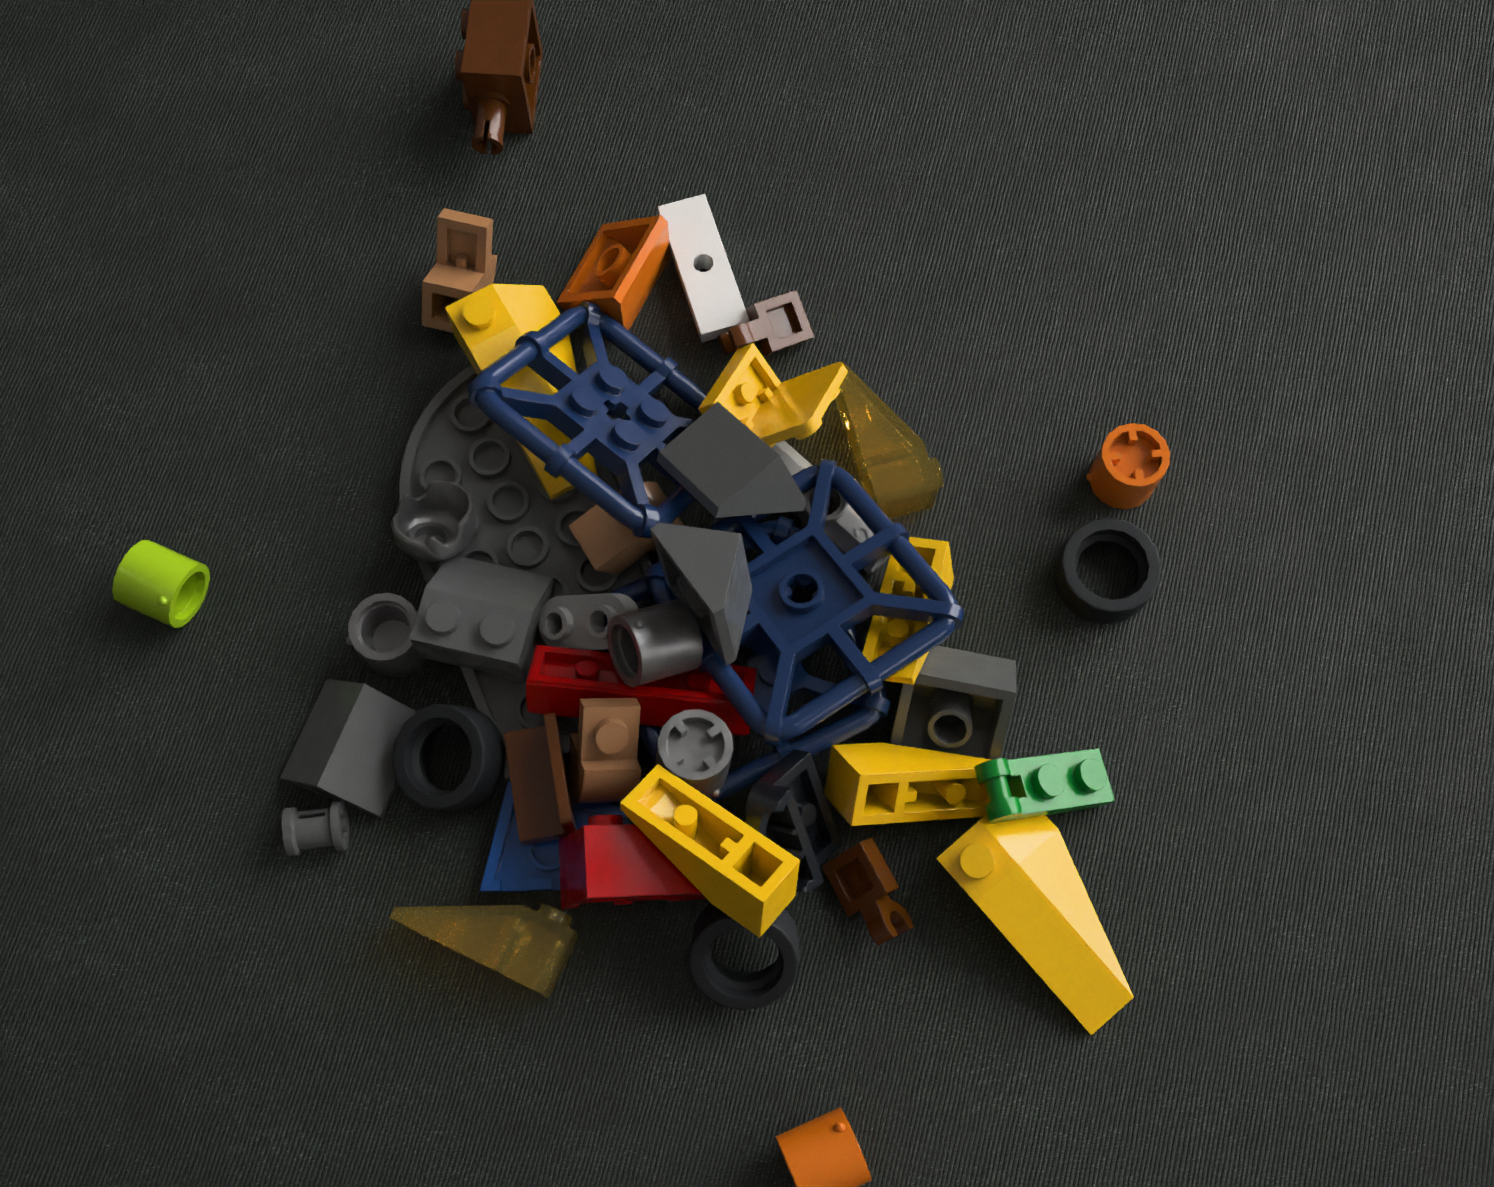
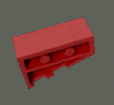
(618, 866)

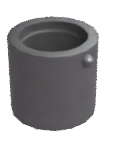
(382, 632)
(654, 642)
(696, 750)

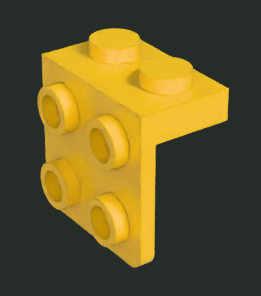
(773, 407)

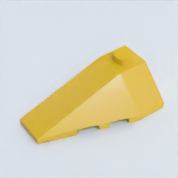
(488, 328)
(1038, 902)

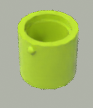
(161, 583)

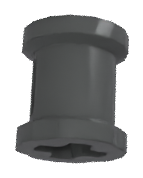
(315, 828)

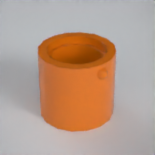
(1129, 466)
(824, 1153)

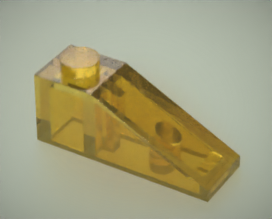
(886, 452)
(504, 938)

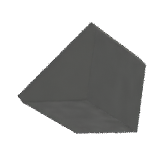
(730, 468)
(711, 577)
(349, 746)

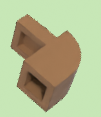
(461, 264)
(609, 543)
(605, 750)

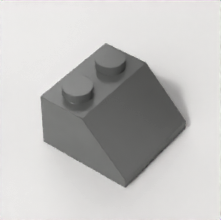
(481, 616)
(957, 704)

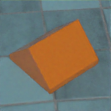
(620, 268)

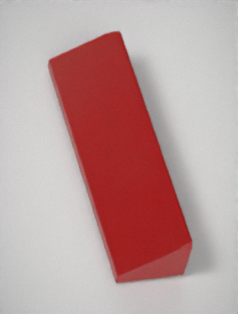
(566, 675)

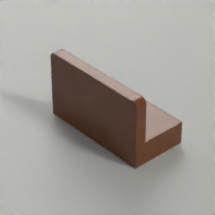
(540, 782)

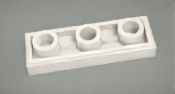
(697, 246)

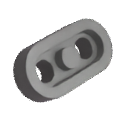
(581, 619)

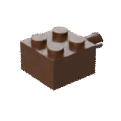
(499, 69)

